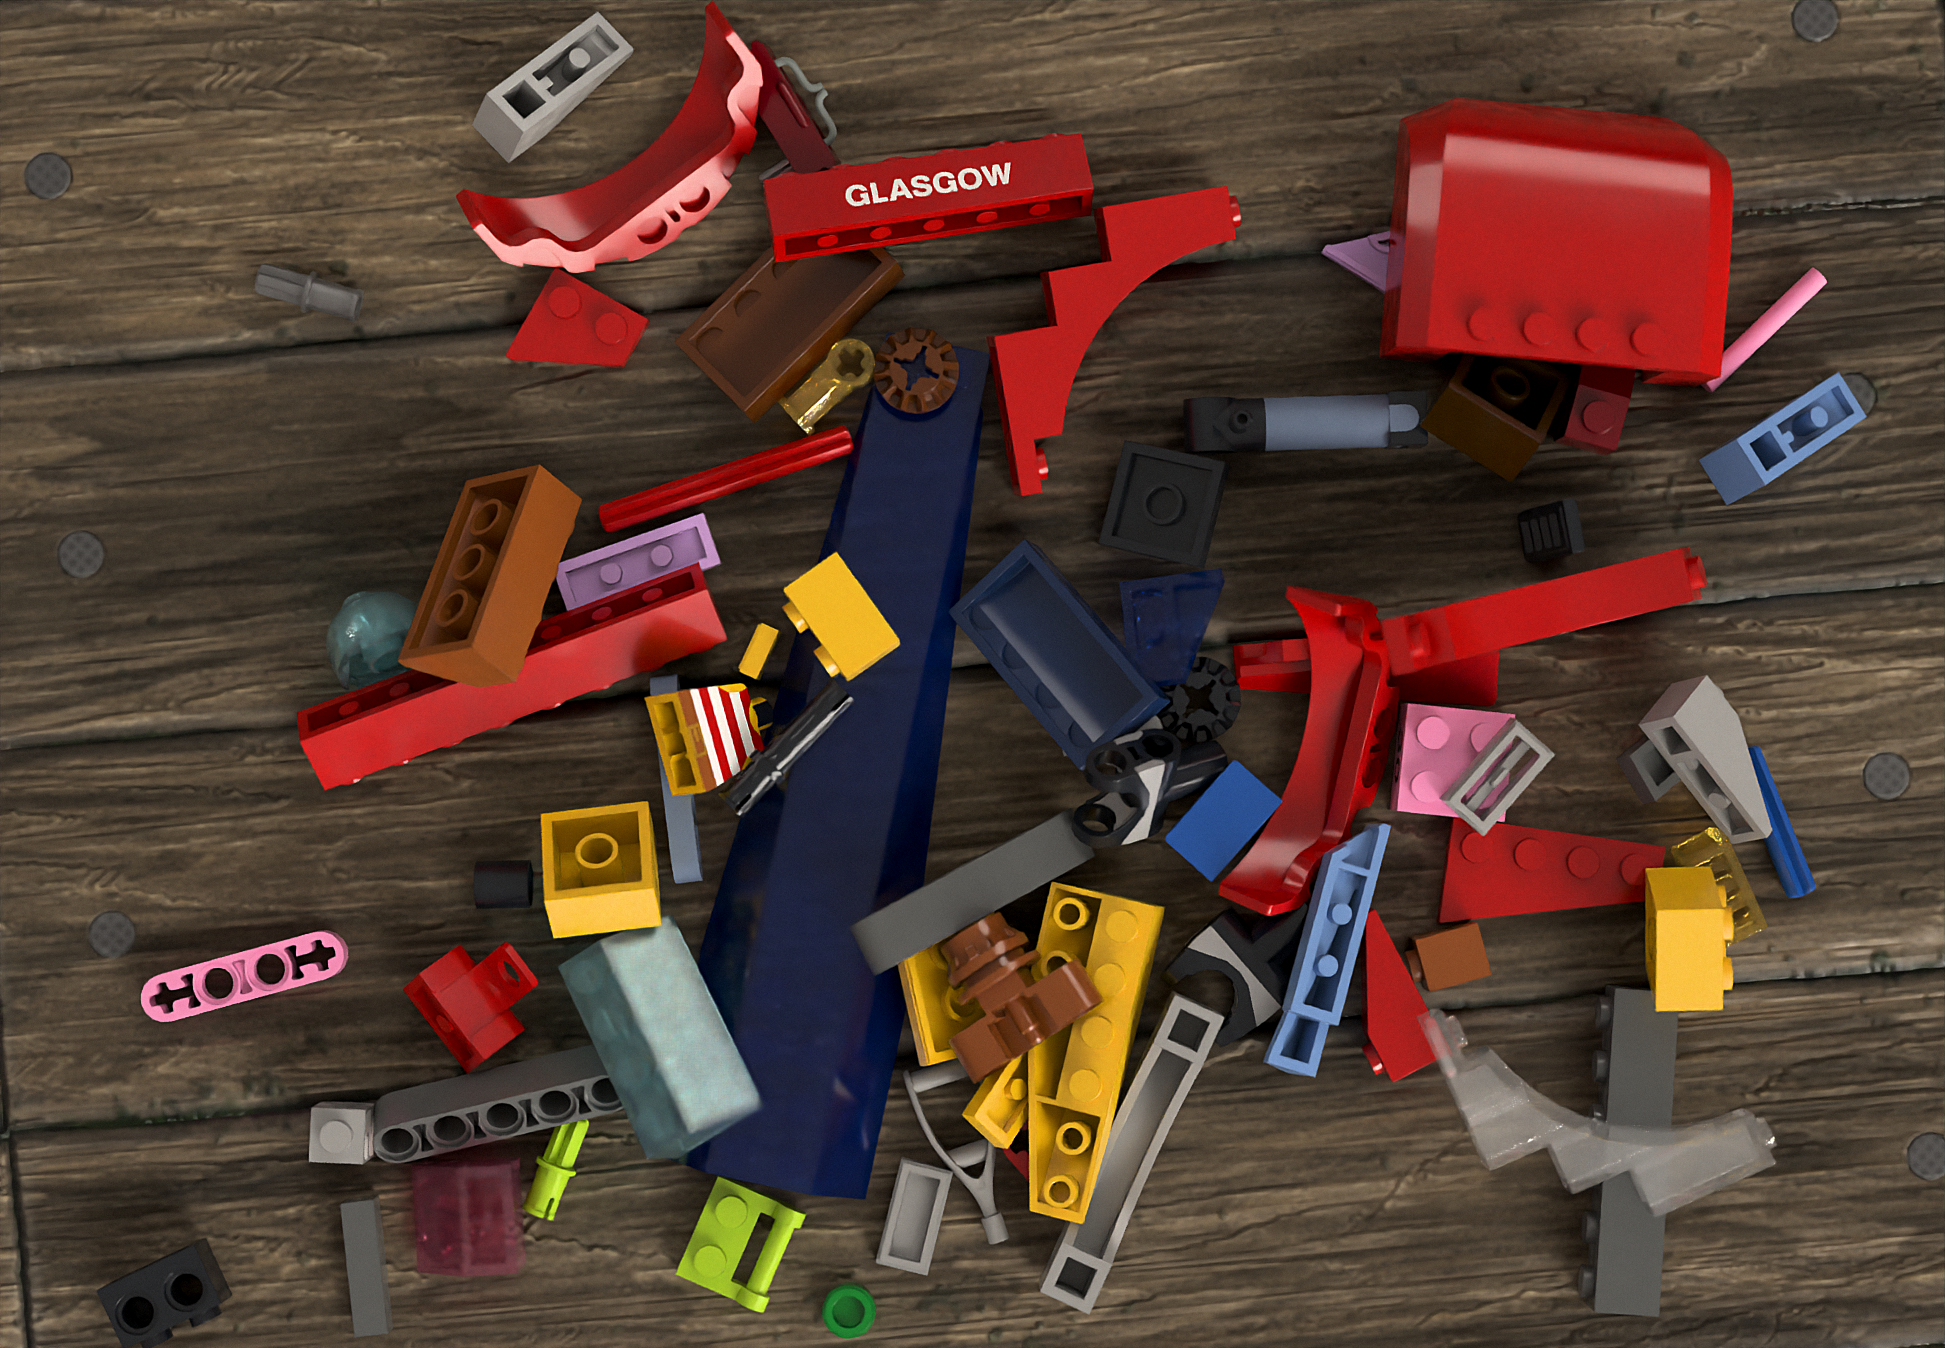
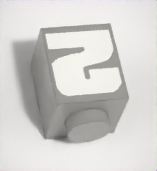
(341, 1132)

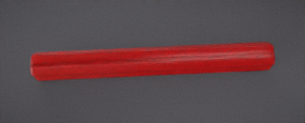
(725, 479)

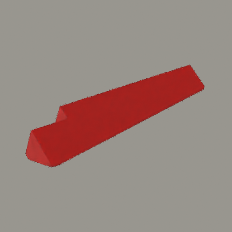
(1287, 668)

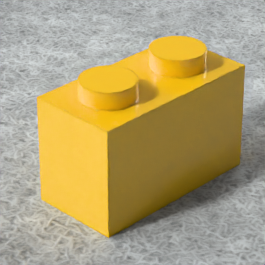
(840, 618)

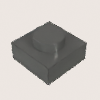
(1647, 770)

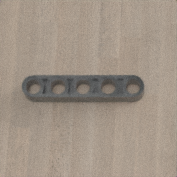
(969, 892)
(492, 1105)

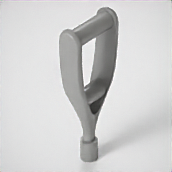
(962, 1156)

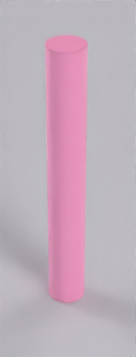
(1767, 325)

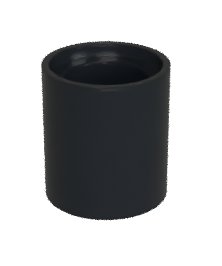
(503, 884)

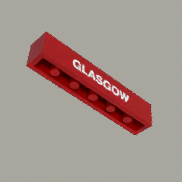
(928, 196)

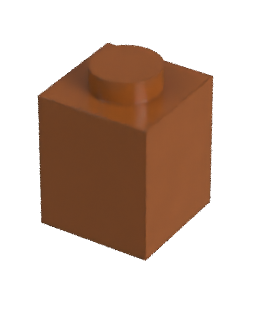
(1447, 956)

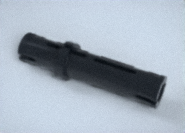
(786, 748)

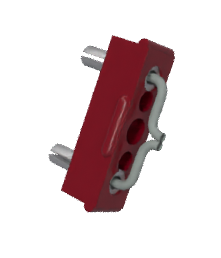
(790, 119)

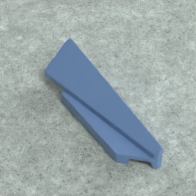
(1327, 950)

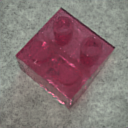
(469, 1217)

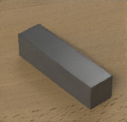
(366, 1266)

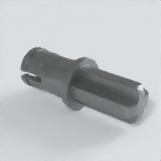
(309, 292)

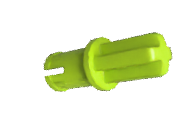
(555, 1169)

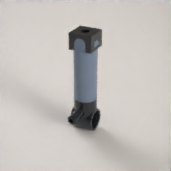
(1304, 423)

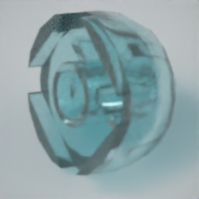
(368, 637)

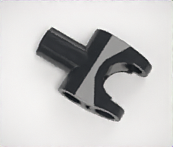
(1147, 776)
(1249, 958)

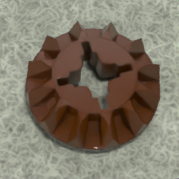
(927, 392)

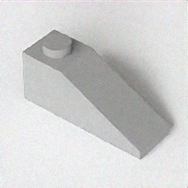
(550, 87)
(1710, 755)

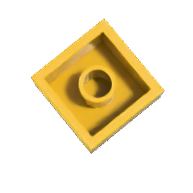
(600, 869)
(1687, 938)

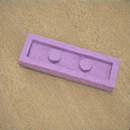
(637, 561)

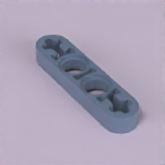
(679, 810)

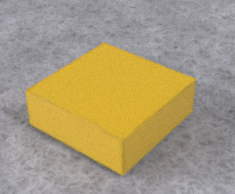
(759, 651)

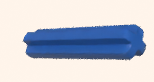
(1782, 841)

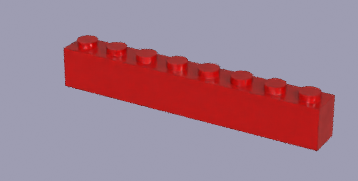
(565, 659)

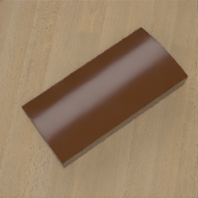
(784, 321)

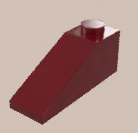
(1595, 408)

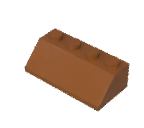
(491, 578)

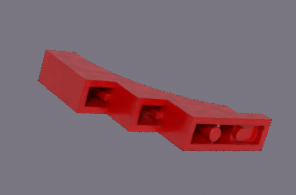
(1038, 364)
(1542, 610)

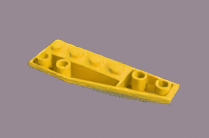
(1082, 1068)

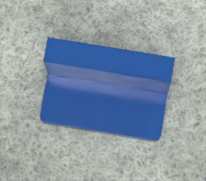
(1222, 820)

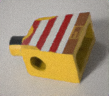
(707, 734)

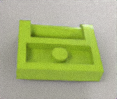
(723, 1238)

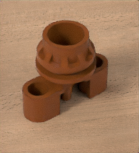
(1019, 1011)

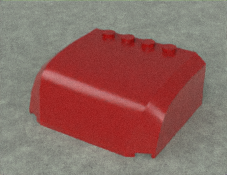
(1558, 240)

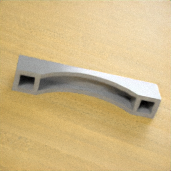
(1135, 1138)

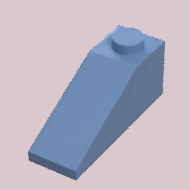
(1782, 439)

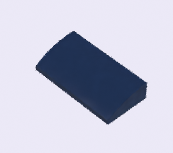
(1057, 653)

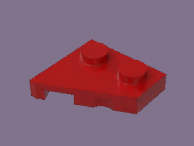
(577, 327)

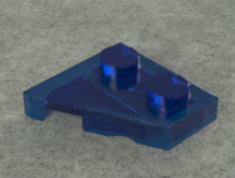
(1168, 621)

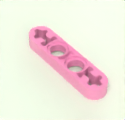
(245, 978)

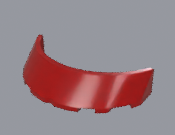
(653, 194)
(1339, 756)

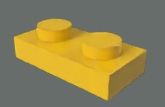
(1001, 1103)

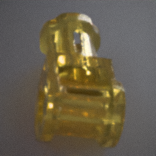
(827, 386)

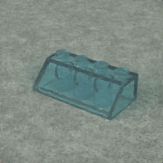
(660, 1038)

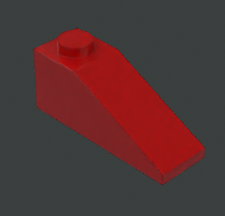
(1390, 1007)

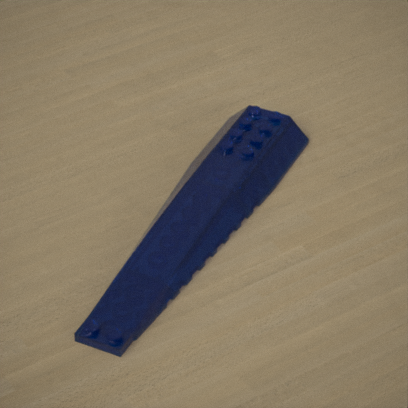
(848, 819)

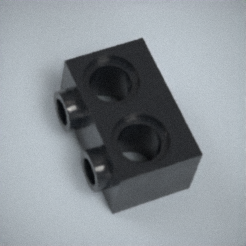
(161, 1286)

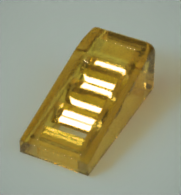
(1715, 850)

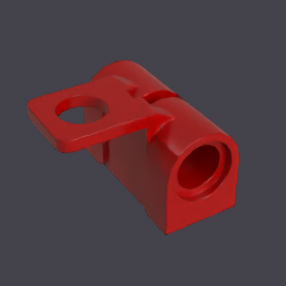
(472, 1002)

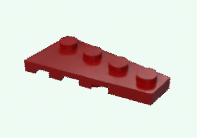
(1538, 871)

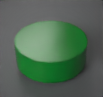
(849, 1310)

